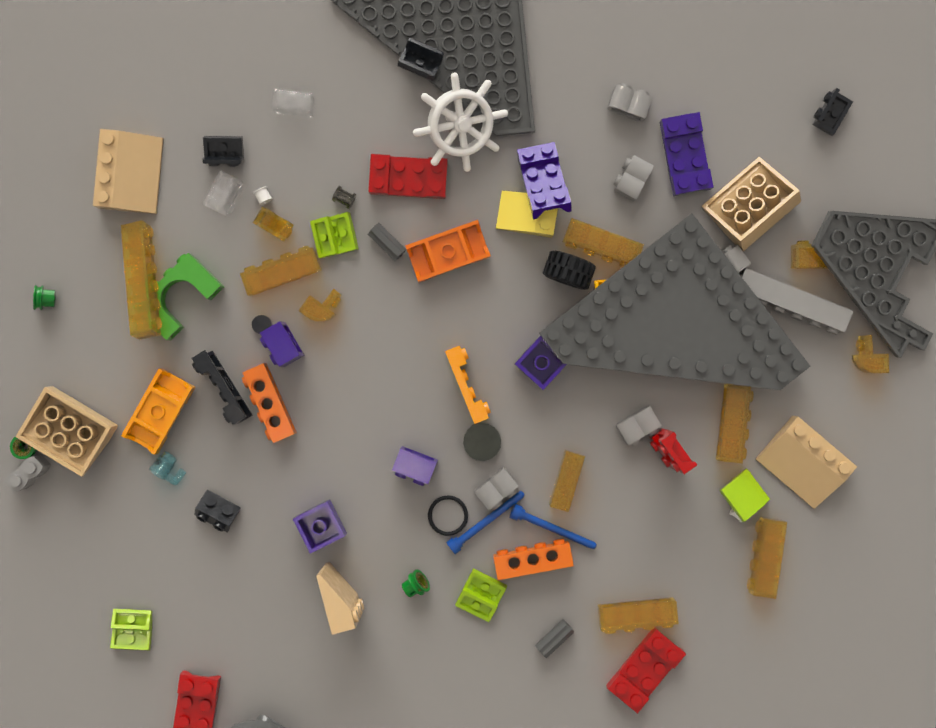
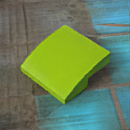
(334, 235)
(744, 495)
(481, 595)
(131, 629)

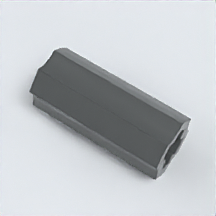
(387, 241)
(554, 638)

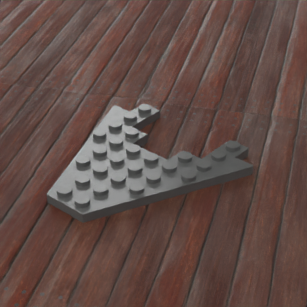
(868, 261)

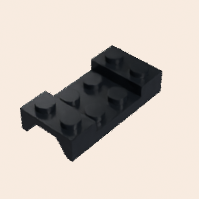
(208, 364)

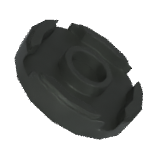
(482, 441)

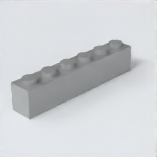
(798, 302)

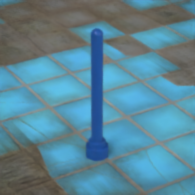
(518, 514)
(456, 543)

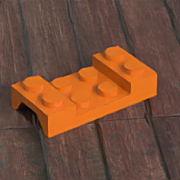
(448, 251)

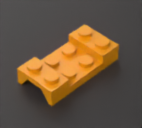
(158, 410)
(478, 410)

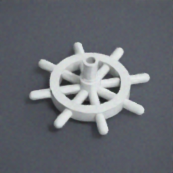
(460, 122)

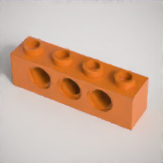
(278, 409)
(543, 564)

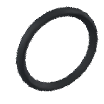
(443, 532)

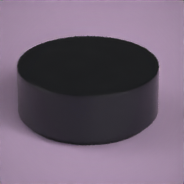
(261, 323)

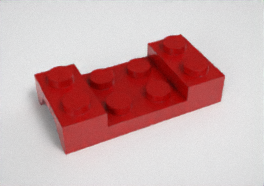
(407, 177)
(672, 451)
(645, 669)
(196, 701)

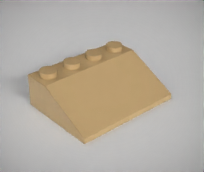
(128, 171)
(752, 203)
(66, 430)
(805, 462)
(339, 599)

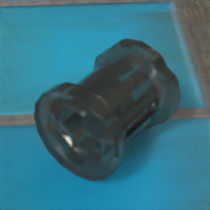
(344, 197)

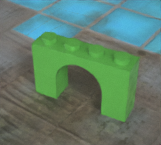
(187, 270)

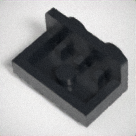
(421, 59)
(833, 112)
(223, 150)
(216, 511)

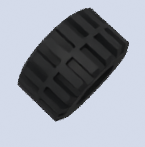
(569, 270)

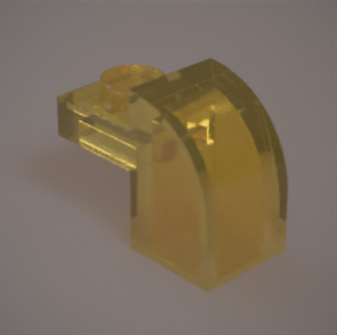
(273, 224)
(321, 312)
(866, 360)

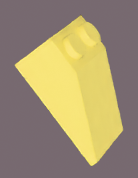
(516, 216)

